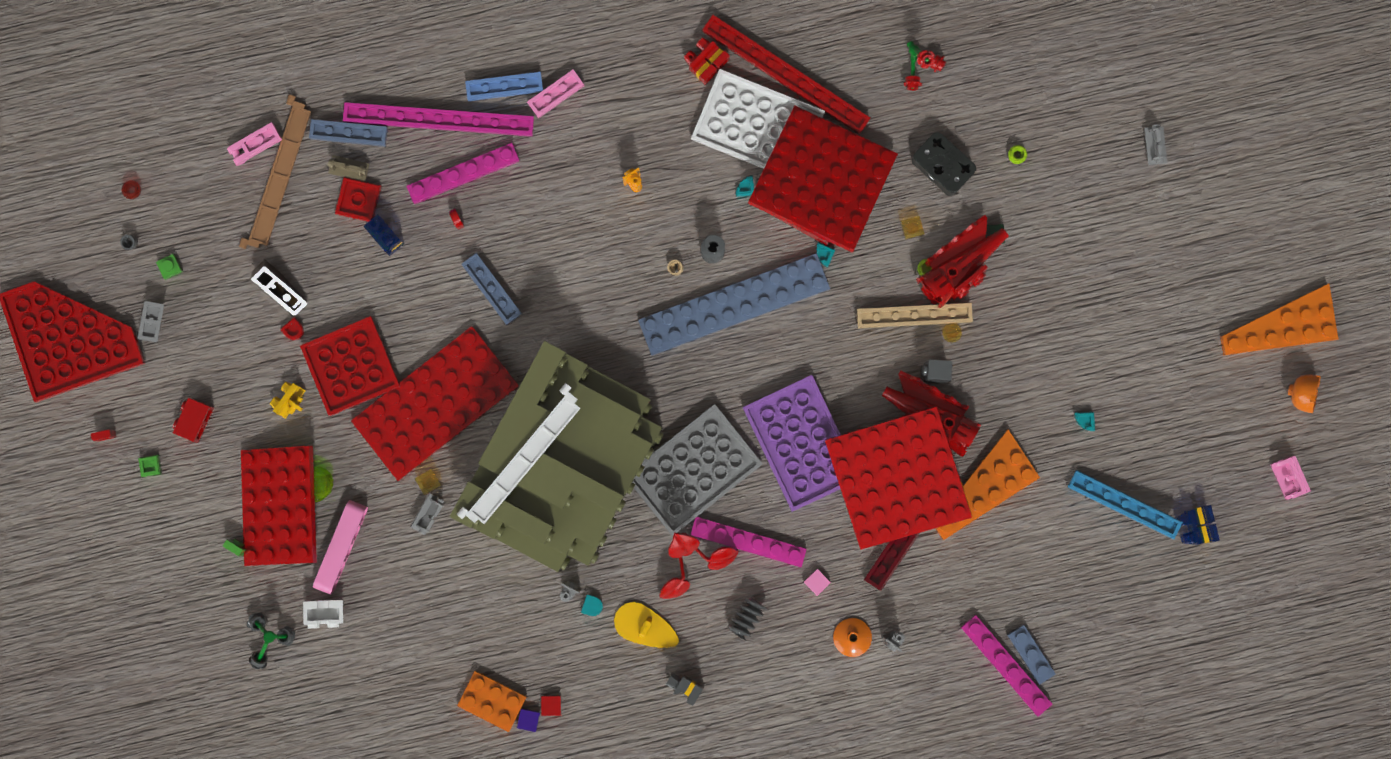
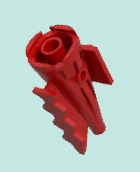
(960, 263)
(921, 396)

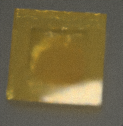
(912, 227)
(428, 482)

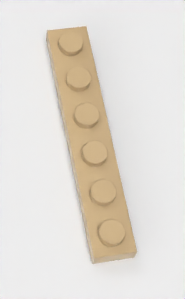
(914, 315)

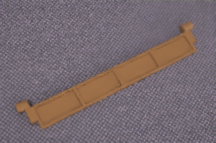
(279, 175)

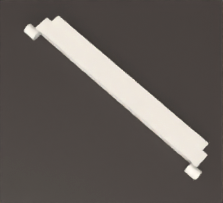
(523, 459)

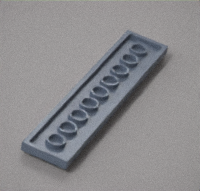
(734, 304)

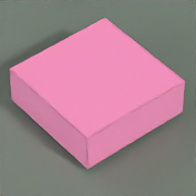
(817, 582)

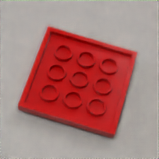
(350, 366)

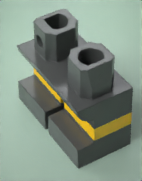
(686, 686)

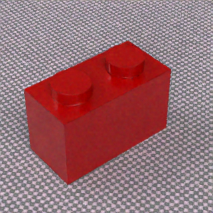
(192, 420)

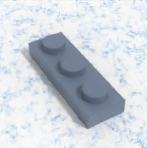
(1031, 654)

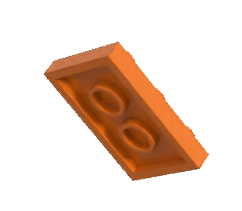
(492, 701)

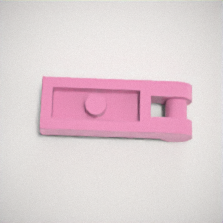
(254, 143)

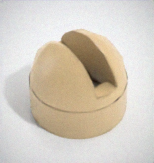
(672, 267)

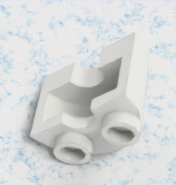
(323, 612)

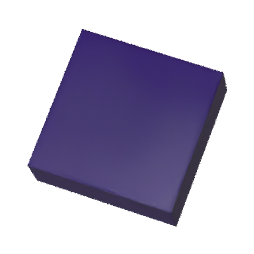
(528, 720)

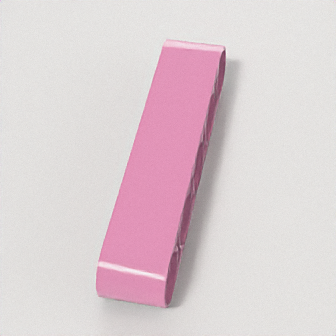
(340, 547)

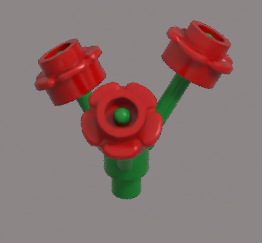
(924, 59)

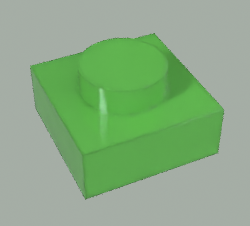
(169, 266)
(235, 546)

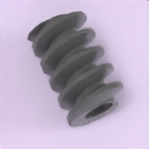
(713, 241)
(746, 618)

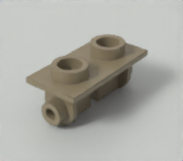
(348, 168)

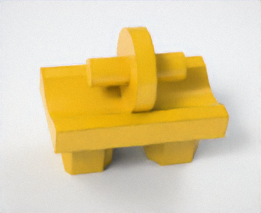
(289, 401)

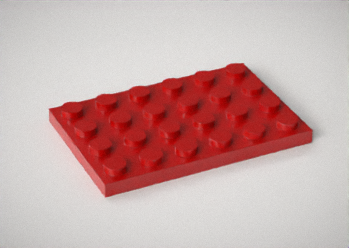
(278, 506)

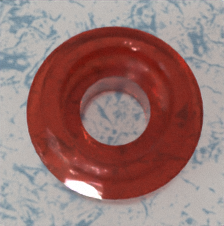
(127, 185)

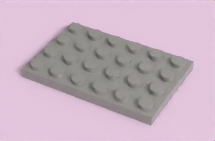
(695, 469)

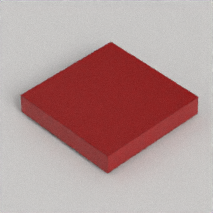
(358, 199)

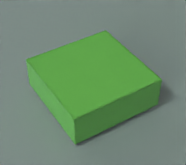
(150, 465)

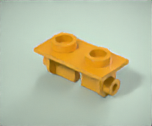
(633, 179)

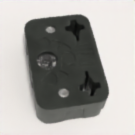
(947, 159)

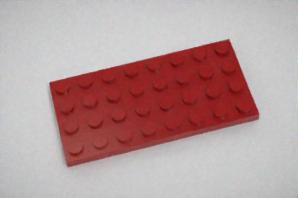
(435, 403)

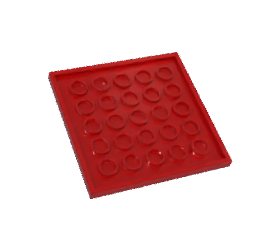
(823, 178)
(898, 478)

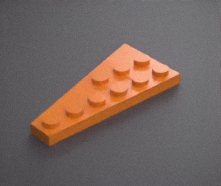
(1296, 323)
(994, 480)

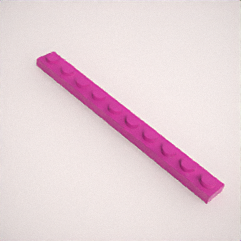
(438, 119)

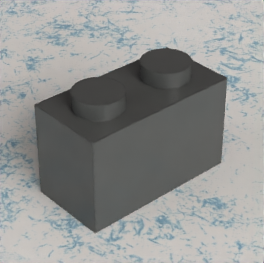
(936, 371)

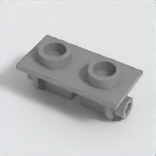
(1155, 145)
(426, 514)
(569, 591)
(894, 640)

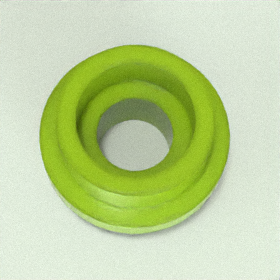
(1020, 149)

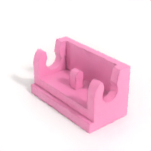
(1290, 477)

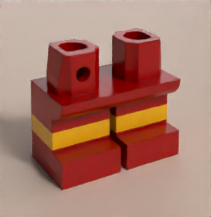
(708, 61)

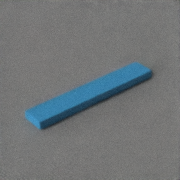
(1125, 504)

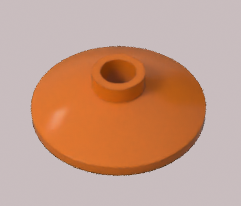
(842, 637)

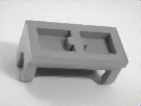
(150, 321)

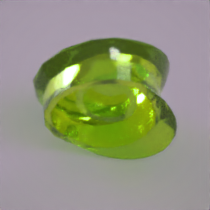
(322, 483)

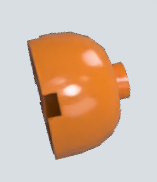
(1305, 392)

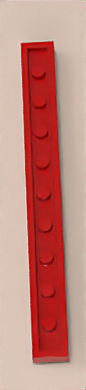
(786, 74)

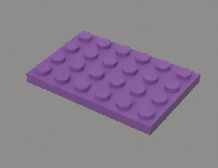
(792, 435)

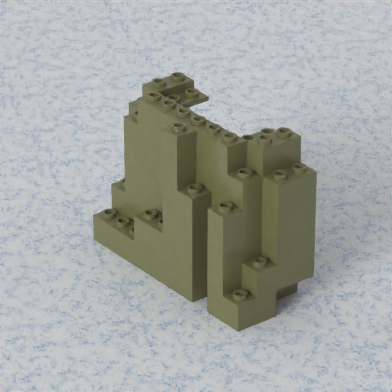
(583, 474)

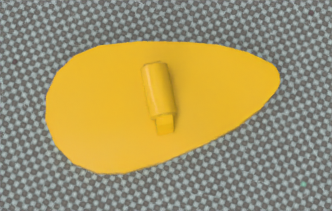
(644, 626)

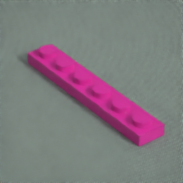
(463, 173)
(748, 542)
(1006, 665)

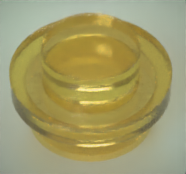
(951, 333)

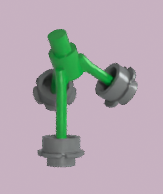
(283, 636)

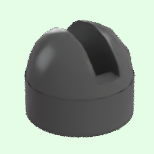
(126, 244)

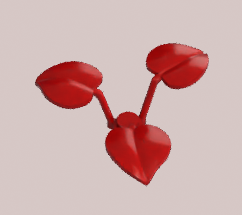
(684, 545)

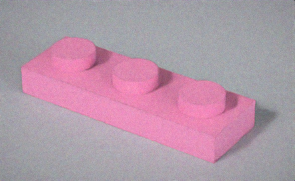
(555, 93)

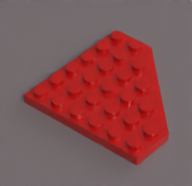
(65, 341)

